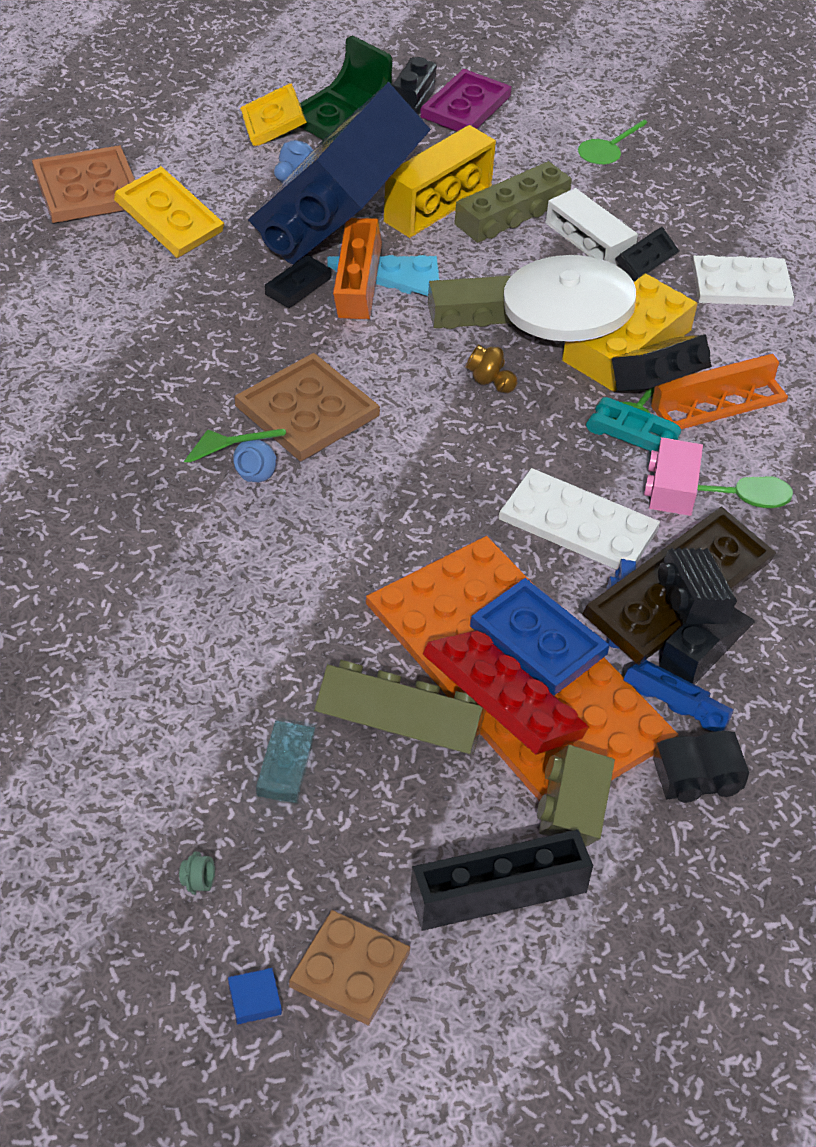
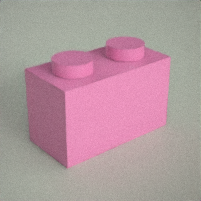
(675, 476)

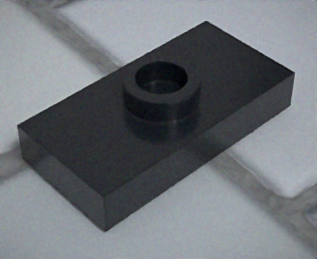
(647, 254)

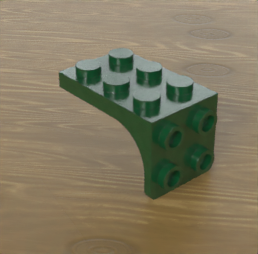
(361, 76)

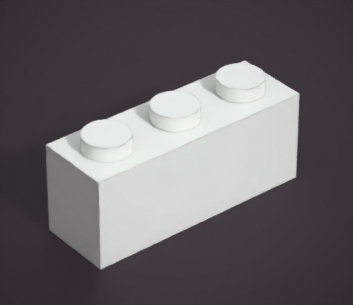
(589, 226)

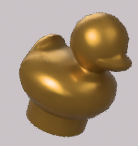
(486, 367)

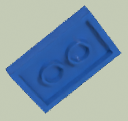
(540, 635)

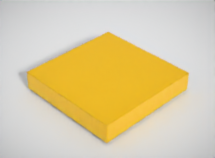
(273, 115)

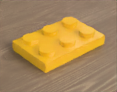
(169, 211)

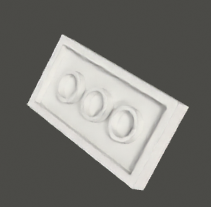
(578, 520)

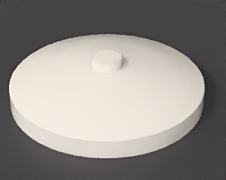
(569, 298)

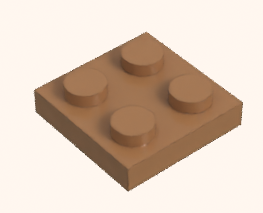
(349, 967)

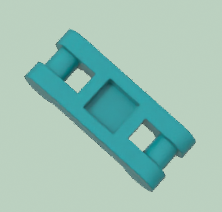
(631, 424)

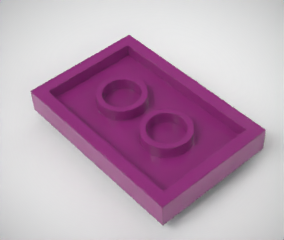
(465, 101)

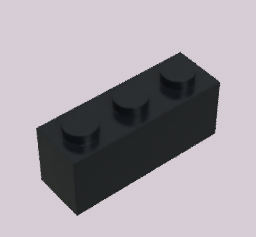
(661, 362)

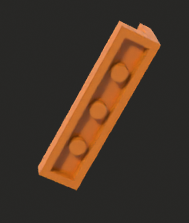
(716, 384)

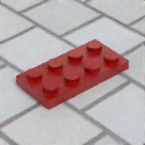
(506, 691)

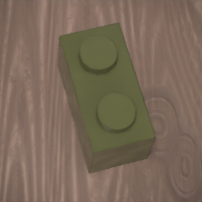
(576, 793)

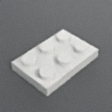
(742, 280)

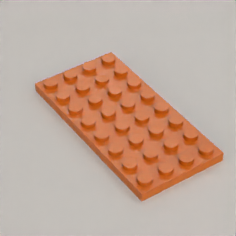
(440, 604)

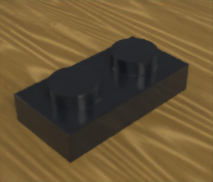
(298, 281)

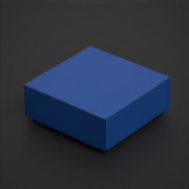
(254, 996)

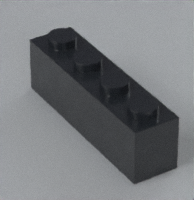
(500, 879)

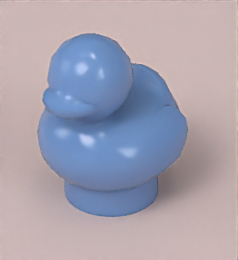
(290, 157)
(254, 461)

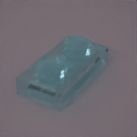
(285, 762)

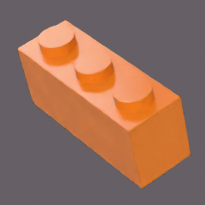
(357, 268)

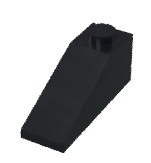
(699, 646)

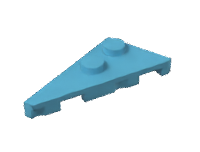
(402, 272)

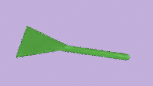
(213, 442)

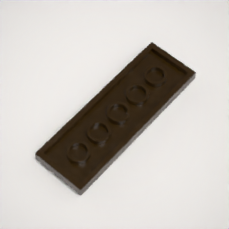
(637, 608)

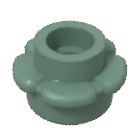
(197, 873)

